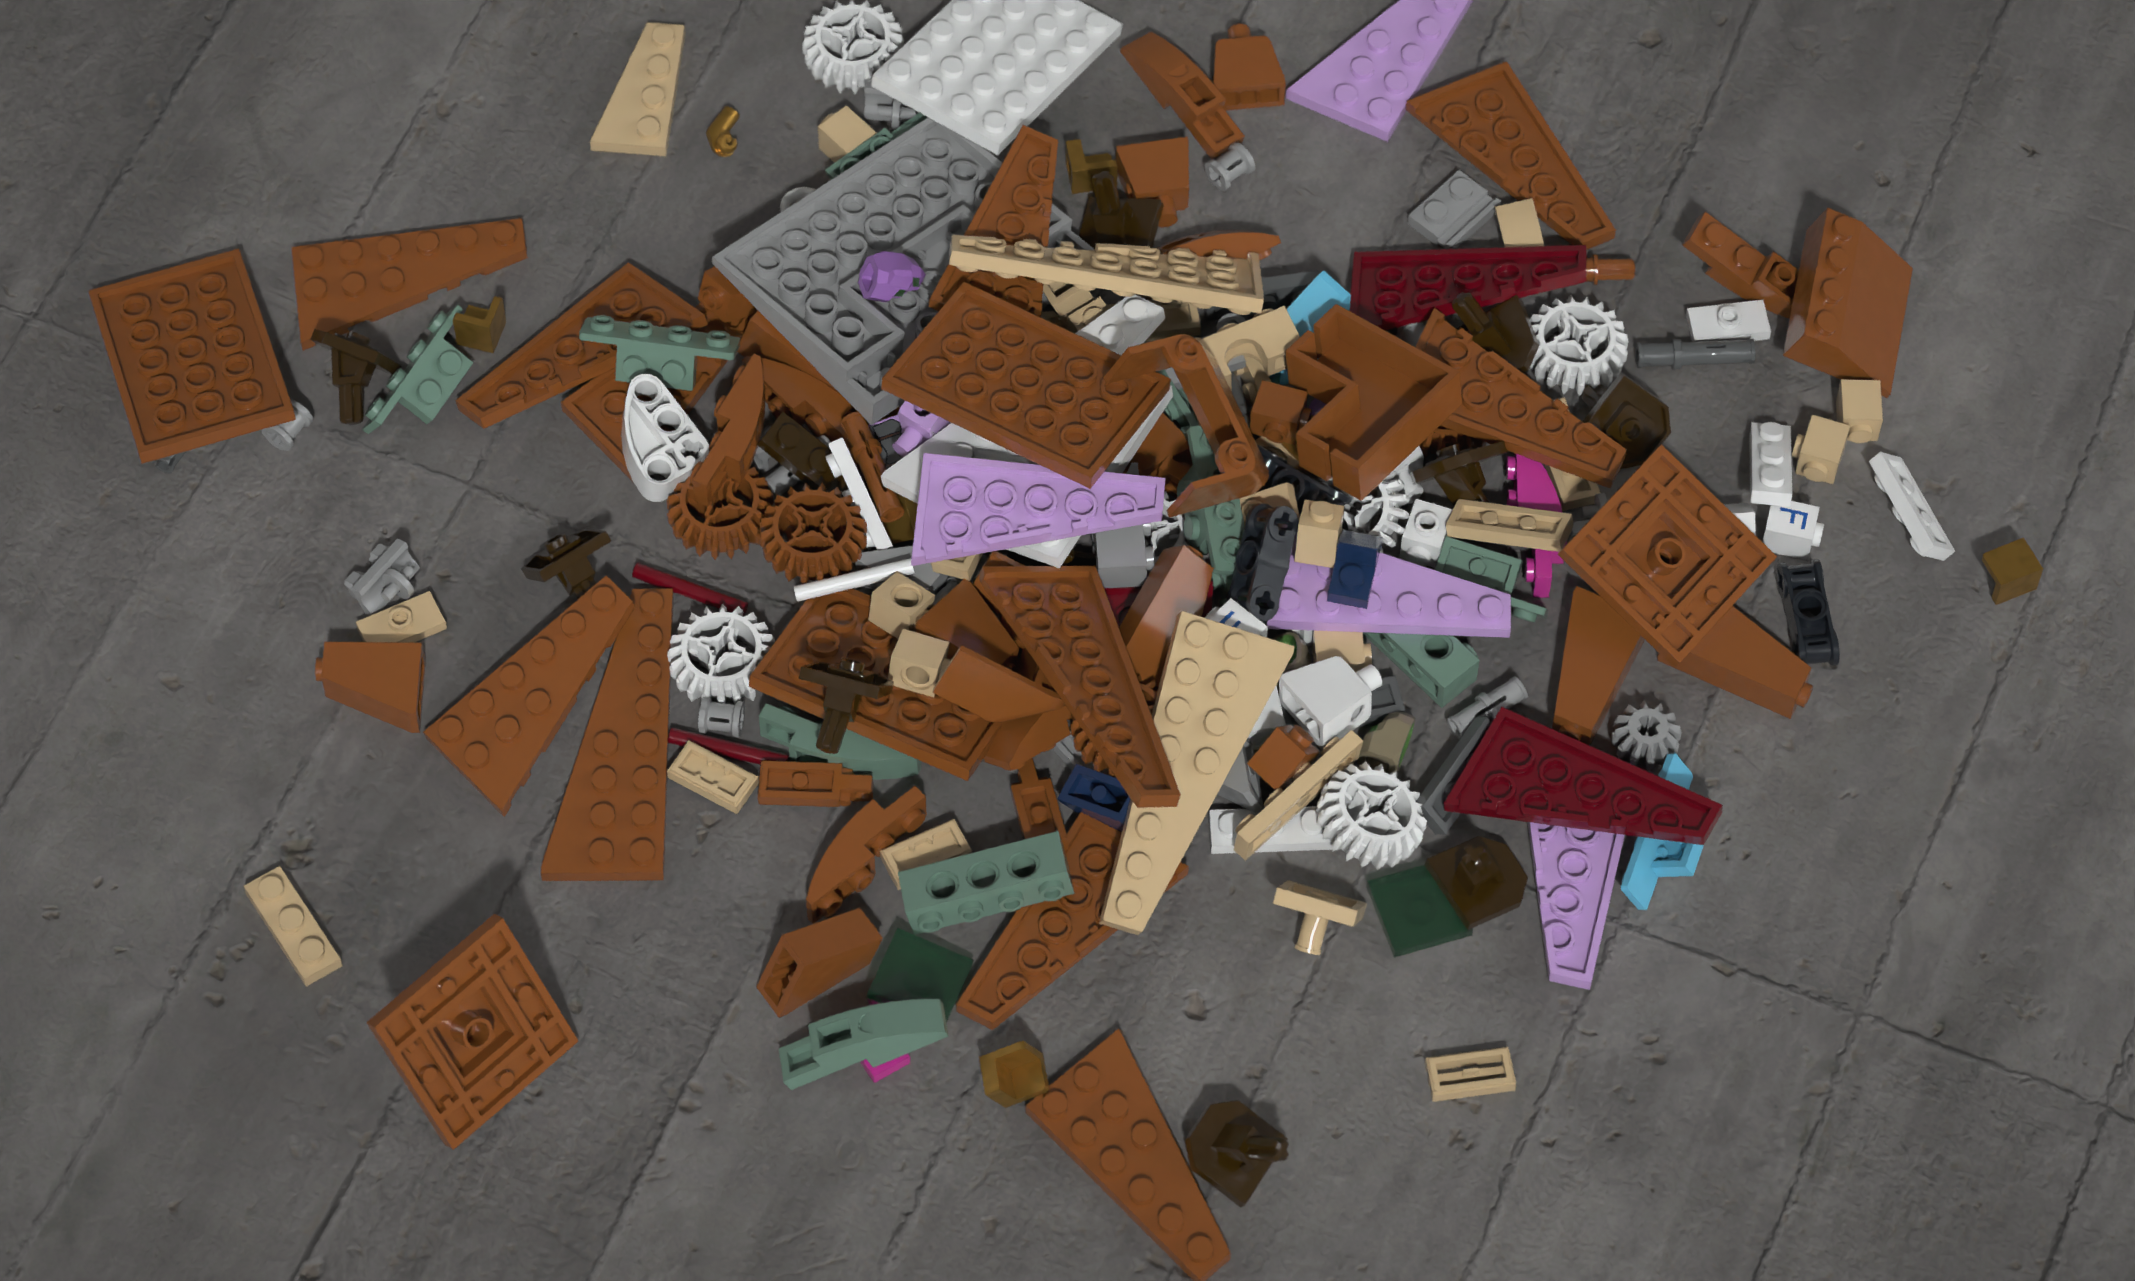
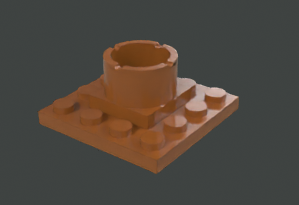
(1667, 555)
(473, 1031)

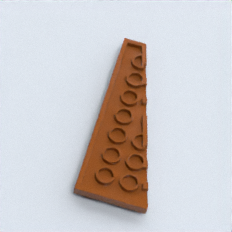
(1080, 650)
(617, 791)

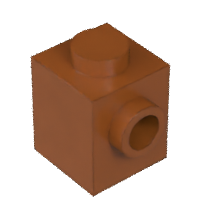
(1279, 412)
(1283, 755)

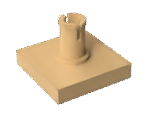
(1318, 909)

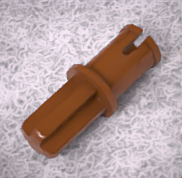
(1609, 269)

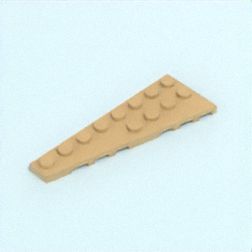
(1122, 269)
(1203, 714)

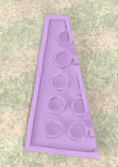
(1381, 66)
(1000, 505)
(1401, 601)
(1574, 891)

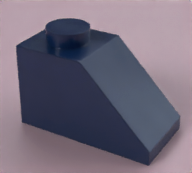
(1096, 796)

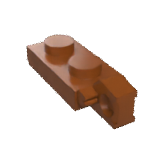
(811, 784)
(1036, 804)

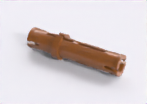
(867, 453)

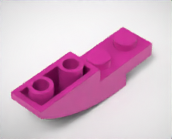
(1535, 491)

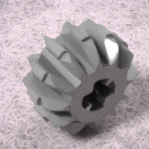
(1646, 735)

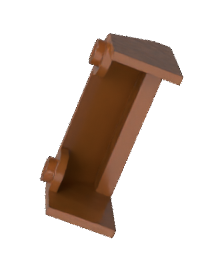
(1217, 411)
(991, 688)

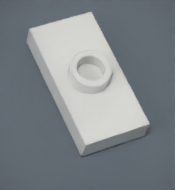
(1729, 322)

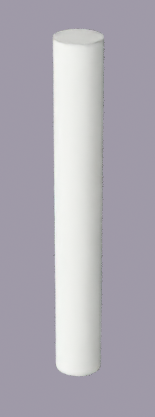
(852, 580)

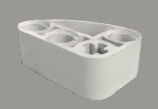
(653, 450)

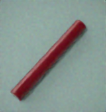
(687, 588)
(725, 747)

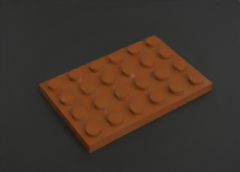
(191, 356)
(1024, 385)
(904, 720)

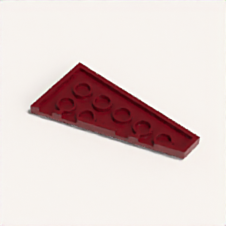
(1408, 284)
(1555, 780)

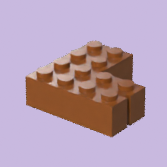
(1377, 396)

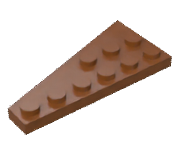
(387, 273)
(560, 360)
(1510, 408)
(520, 706)
(1049, 935)

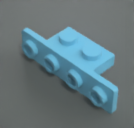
(1660, 857)

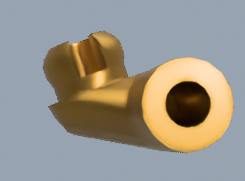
(719, 135)

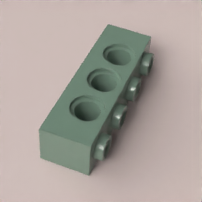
(1438, 677)
(968, 874)

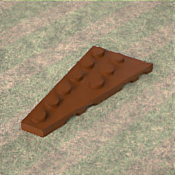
(1508, 140)
(1012, 210)
(601, 402)
(1119, 1138)

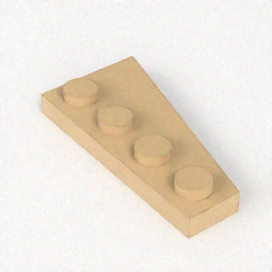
(644, 98)

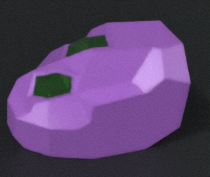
(889, 276)

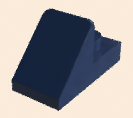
(1354, 569)

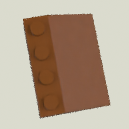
(1848, 302)

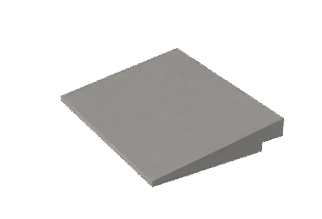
(809, 257)

